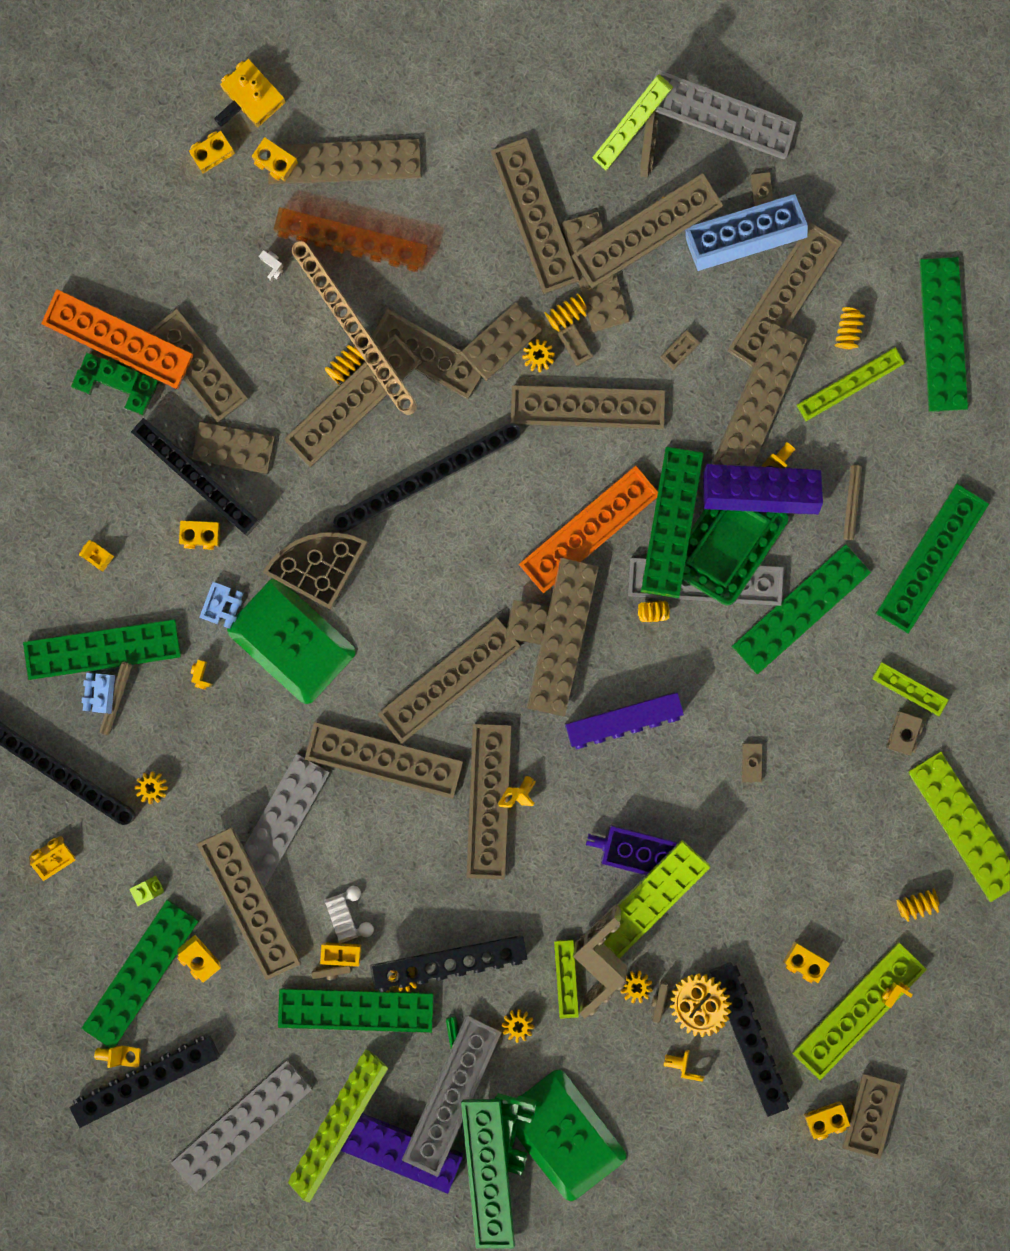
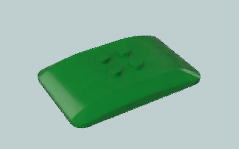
(728, 550)
(291, 641)
(568, 1137)

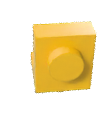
(96, 555)
(198, 671)
(890, 995)

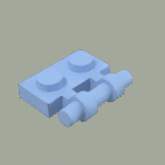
(215, 604)
(103, 693)

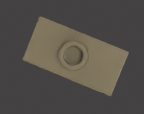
(761, 188)
(575, 345)
(680, 350)
(751, 762)
(330, 972)
(658, 1002)

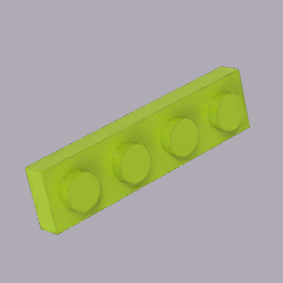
(909, 689)
(566, 979)

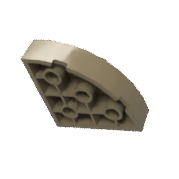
(318, 565)

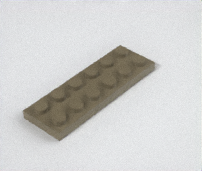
(605, 301)
(438, 358)
(204, 373)

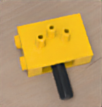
(249, 93)

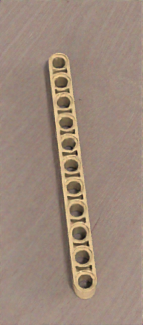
(350, 319)

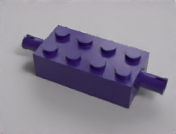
(631, 849)

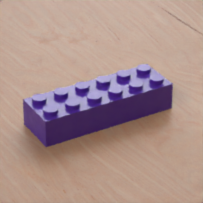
(762, 489)
(624, 719)
(385, 1147)

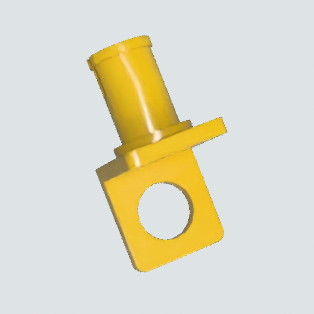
(779, 459)
(519, 794)
(117, 1056)
(681, 1063)

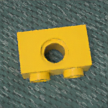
(195, 948)

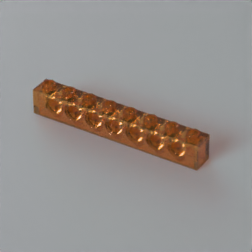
(287, 217)

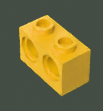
(214, 156)
(277, 156)
(200, 530)
(340, 954)
(808, 959)
(825, 1115)

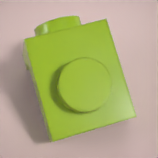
(146, 890)

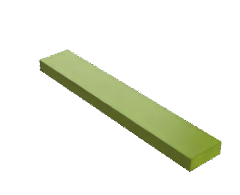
(632, 122)
(850, 384)

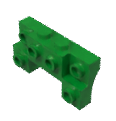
(121, 378)
(512, 1110)

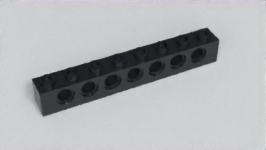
(195, 476)
(380, 970)
(773, 1104)
(84, 1115)

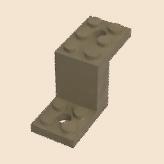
(600, 962)

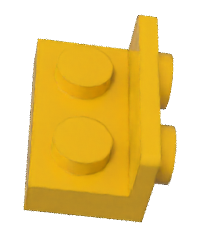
(51, 858)

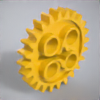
(687, 993)

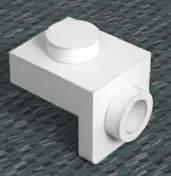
(272, 260)

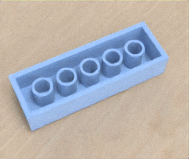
(746, 232)

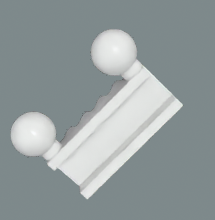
(342, 918)

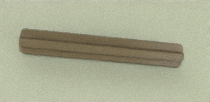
(852, 502)
(119, 687)

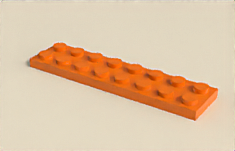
(117, 339)
(590, 527)

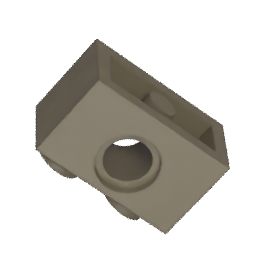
(902, 722)

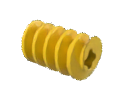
(566, 312)
(849, 328)
(344, 364)
(918, 905)

